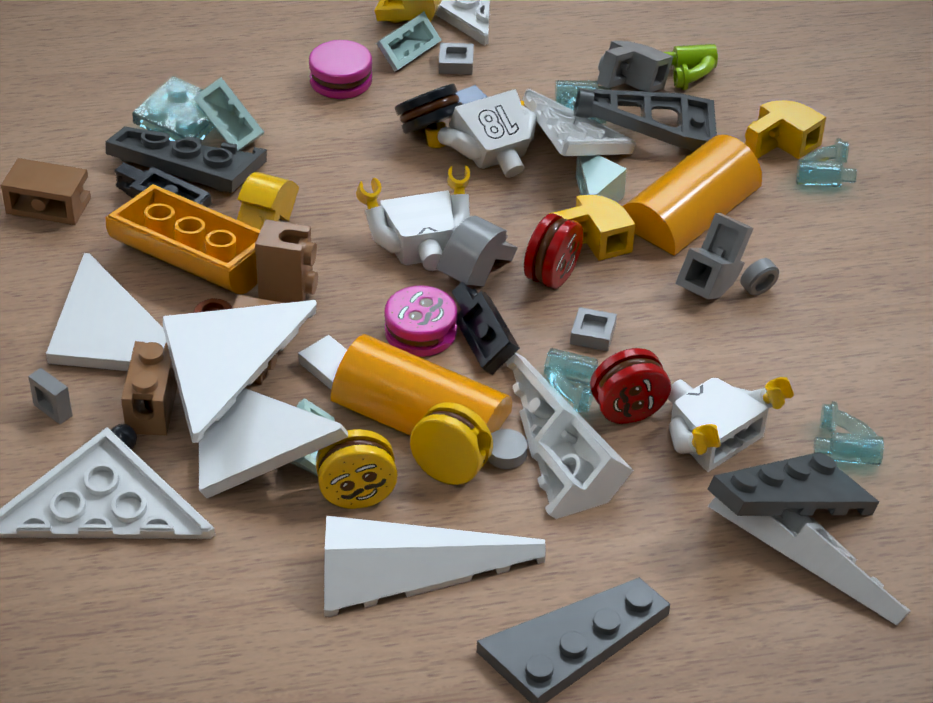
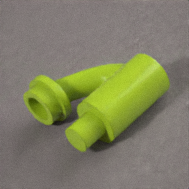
(696, 58)

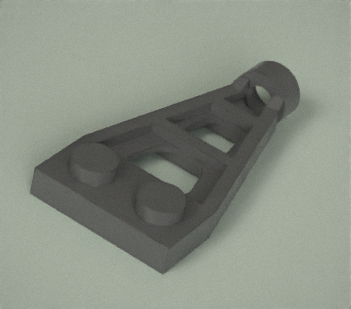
(694, 114)

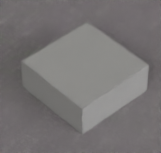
(456, 58)
(593, 329)
(50, 396)

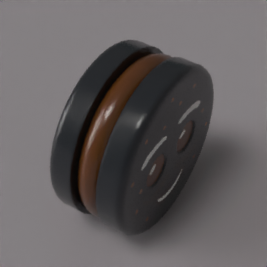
(428, 108)

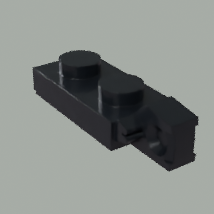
(135, 181)
(484, 328)

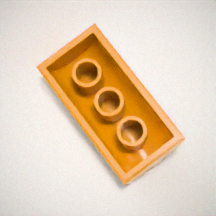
(688, 195)
(188, 237)
(403, 387)

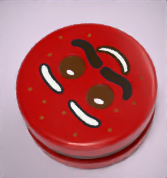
(553, 250)
(630, 386)

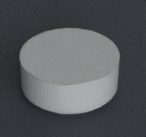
(759, 276)
(508, 449)

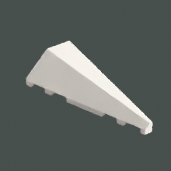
(573, 459)
(819, 552)
(385, 559)

